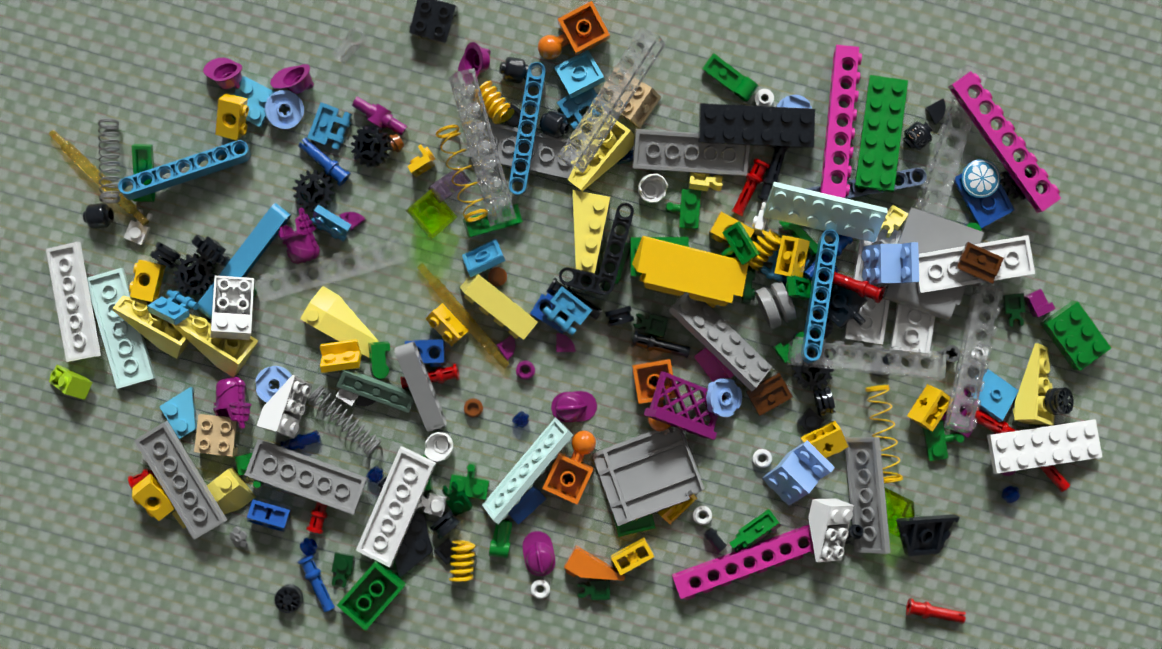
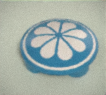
(980, 178)

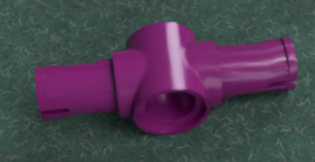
(379, 115)

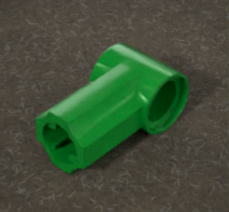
(500, 543)

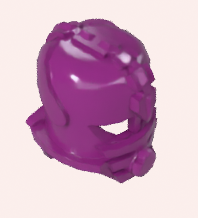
(300, 243)
(232, 400)

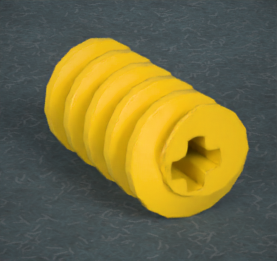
(494, 104)
(765, 247)
(463, 561)

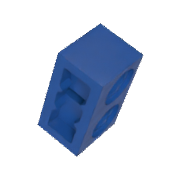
(538, 313)
(425, 347)
(268, 515)

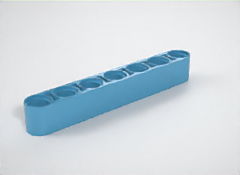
(524, 120)
(175, 167)
(249, 251)
(824, 288)

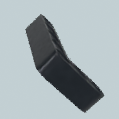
(608, 258)

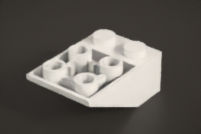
(232, 307)
(286, 407)
(829, 528)

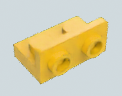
(423, 164)
(446, 324)
(340, 356)

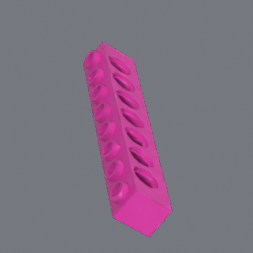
(851, 56)
(994, 139)
(719, 564)

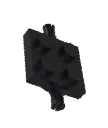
(844, 305)

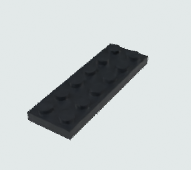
(756, 125)

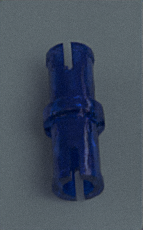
(301, 441)

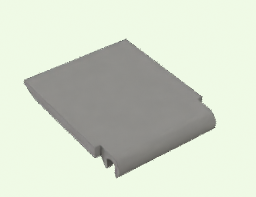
(932, 235)
(648, 474)

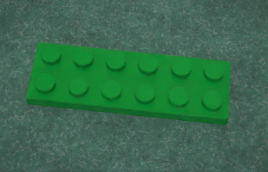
(881, 133)

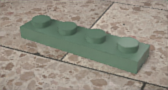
(375, 390)

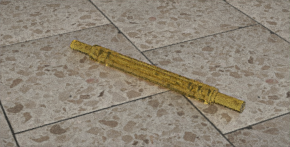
(74, 154)
(463, 315)

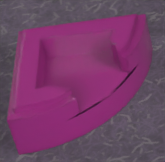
(352, 218)
(564, 343)
(507, 347)

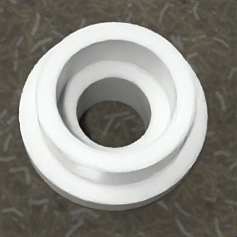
(768, 93)
(768, 458)
(702, 521)
(540, 595)

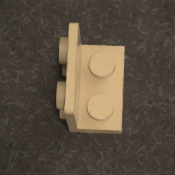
(641, 105)
(215, 435)

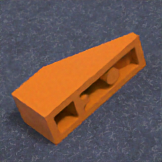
(588, 566)

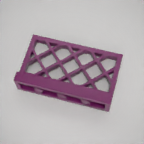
(676, 420)

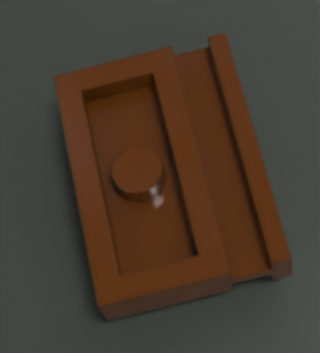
(979, 263)
(769, 394)

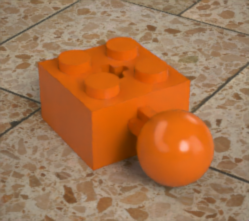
(586, 15)
(645, 390)
(582, 444)

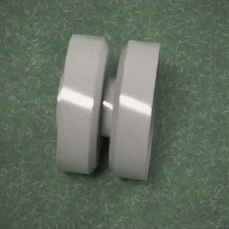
(778, 303)

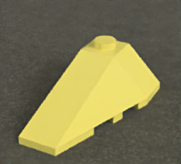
(613, 149)
(334, 317)
(153, 328)
(224, 353)
(1030, 399)
(228, 491)

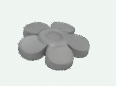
(238, 537)

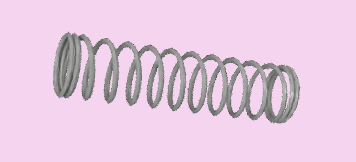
(108, 194)
(318, 392)

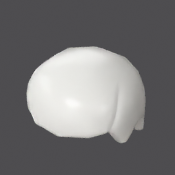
(652, 188)
(438, 447)

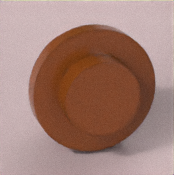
(396, 143)
(497, 276)
(473, 407)

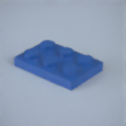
(986, 209)

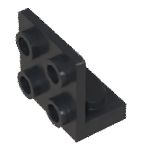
(433, 19)

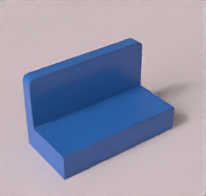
(529, 502)

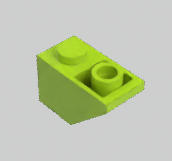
(70, 382)

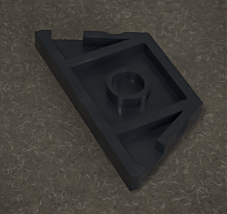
(925, 534)
(415, 544)

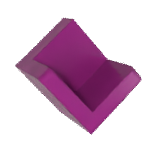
(1038, 303)

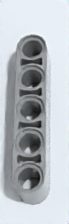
(420, 386)

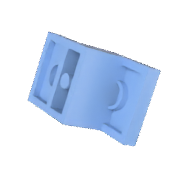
(891, 263)
(798, 473)

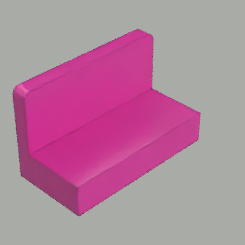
(712, 365)

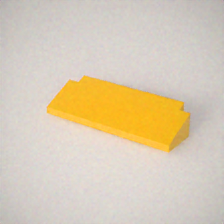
(685, 269)

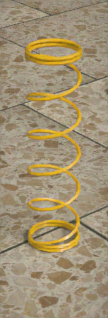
(452, 134)
(889, 479)

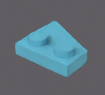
(181, 413)

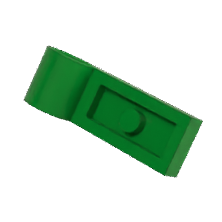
(730, 78)
(143, 160)
(482, 226)

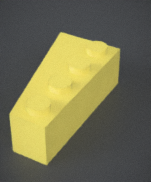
(589, 223)
(499, 305)

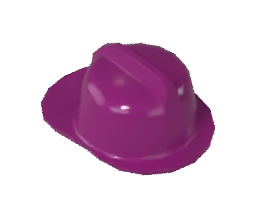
(476, 58)
(224, 72)
(293, 78)
(574, 406)
(538, 553)

